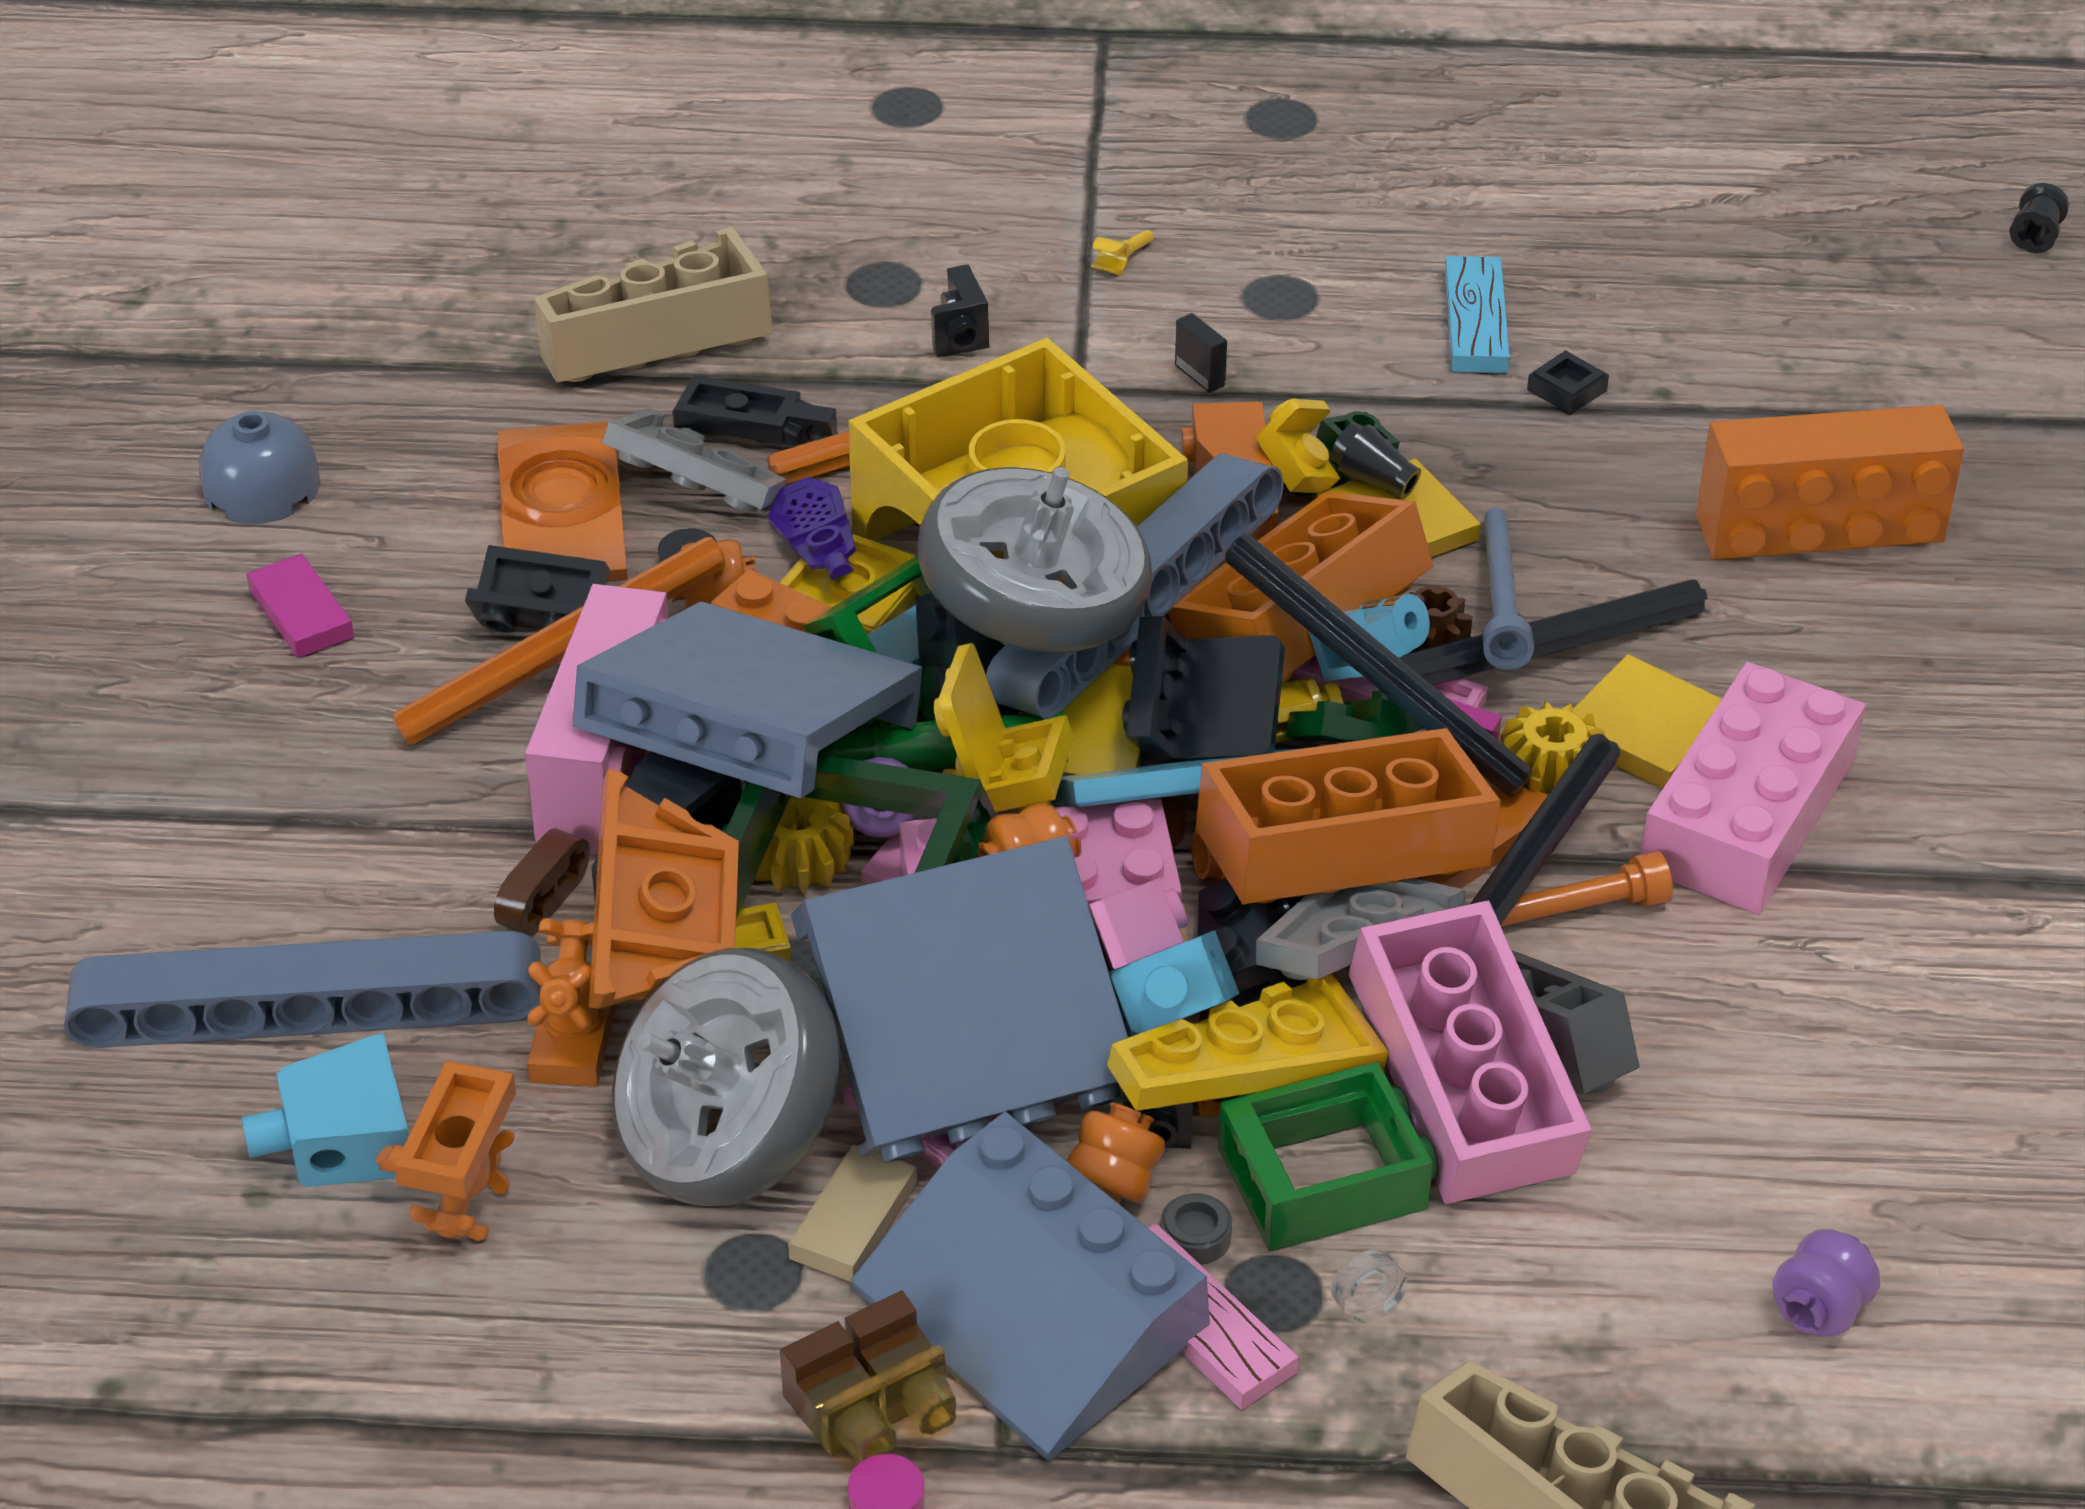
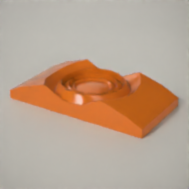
(562, 493)

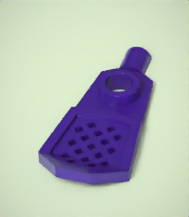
(815, 525)

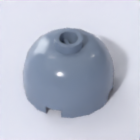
(258, 467)

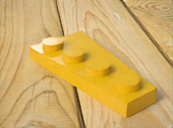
(1248, 1047)

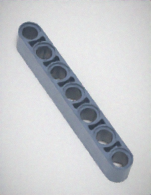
(1185, 544)
(301, 989)

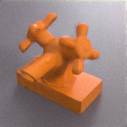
(568, 1033)
(456, 1147)

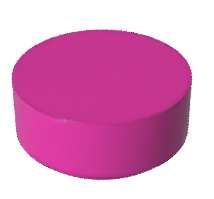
(886, 1483)

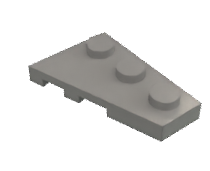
(647, 443)
(1324, 927)

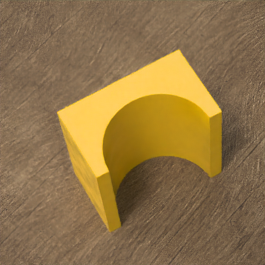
(1011, 412)

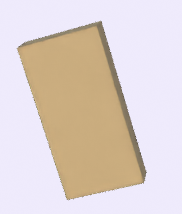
(852, 1213)

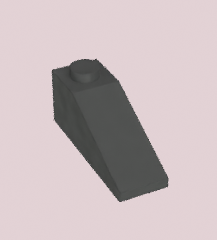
(1585, 1024)

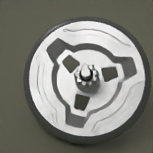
(1047, 533)
(673, 1077)

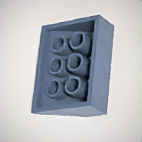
(1036, 1285)

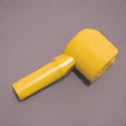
(1115, 254)

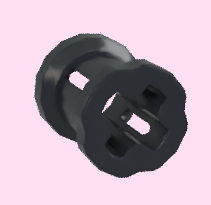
(2038, 221)

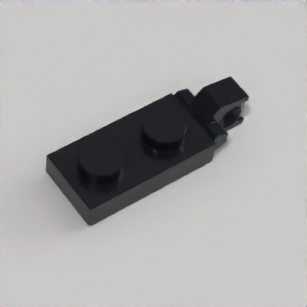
(752, 412)

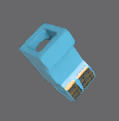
(1395, 621)

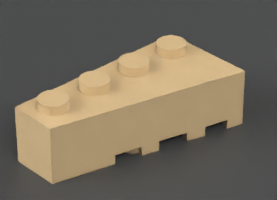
(655, 310)
(1511, 1451)

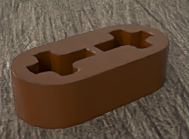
(541, 881)

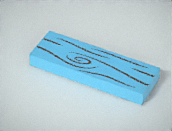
(1476, 314)

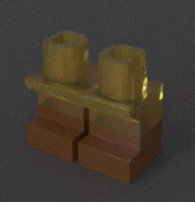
(867, 1378)

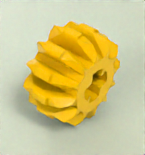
(1547, 741)
(808, 845)

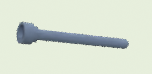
(1506, 637)

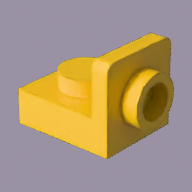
(1294, 450)

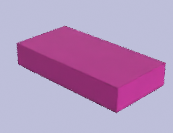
(300, 605)

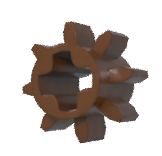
(1446, 616)

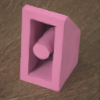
(1138, 923)

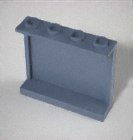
(740, 695)
(966, 995)

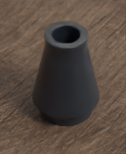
(1371, 460)

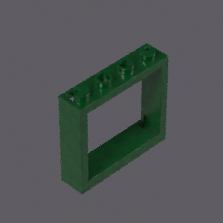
(953, 800)

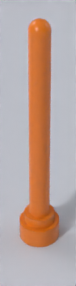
(1641, 881)

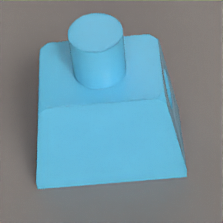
(1173, 984)
(334, 1115)

